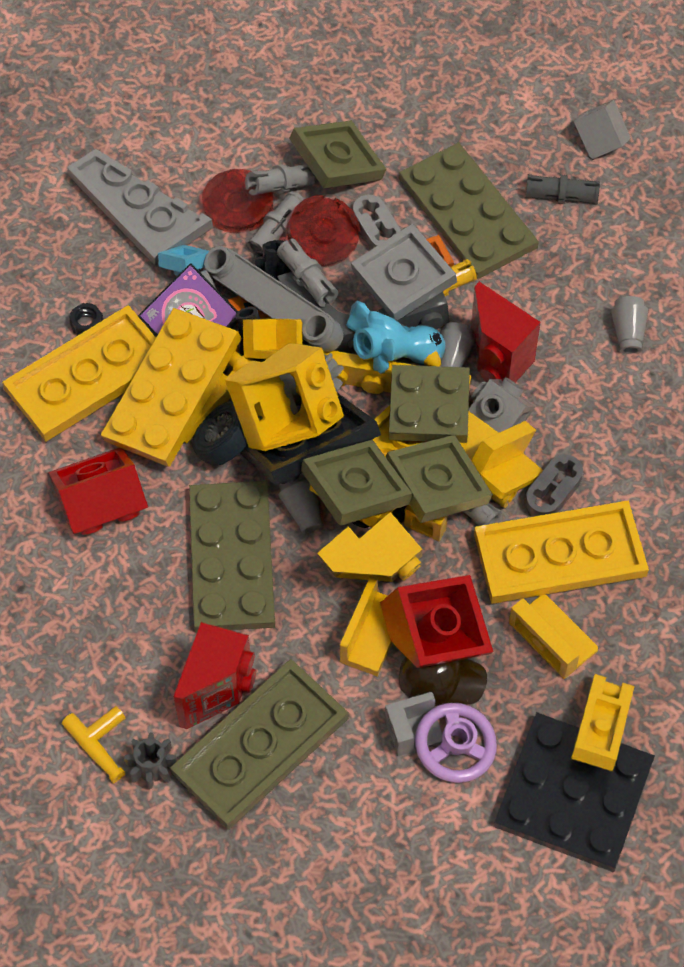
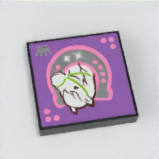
(193, 295)

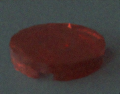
(231, 205)
(324, 229)

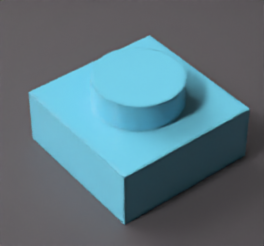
(180, 257)

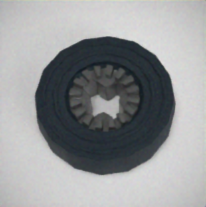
(219, 436)

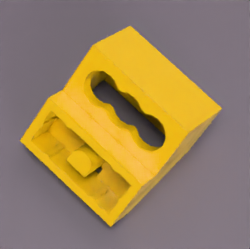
(260, 392)
(381, 552)

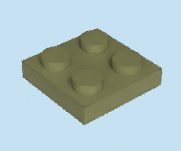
(337, 154)
(429, 403)
(439, 478)
(356, 482)

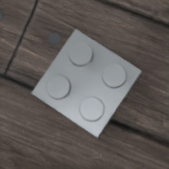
(404, 272)

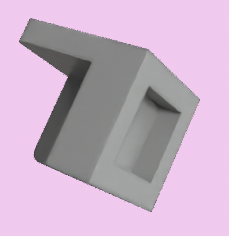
(602, 129)
(404, 718)

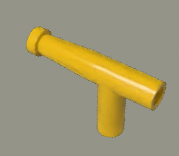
(89, 737)

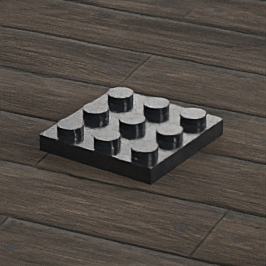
(285, 462)
(569, 801)

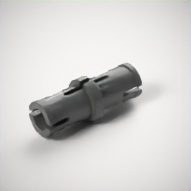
(562, 189)

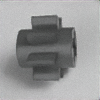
(150, 771)

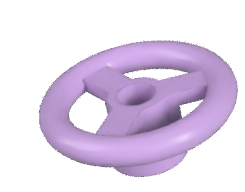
(466, 731)

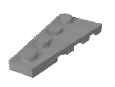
(136, 206)

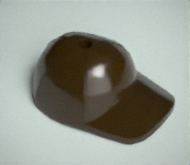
(450, 682)

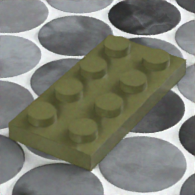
(468, 210)
(231, 555)
(259, 744)

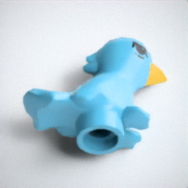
(387, 340)

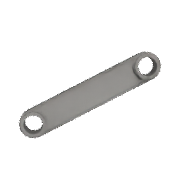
(273, 297)

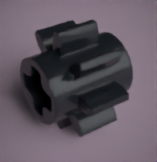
(269, 260)

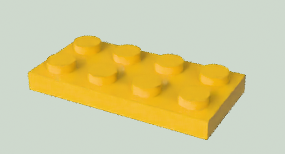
(81, 373)
(171, 387)
(560, 552)

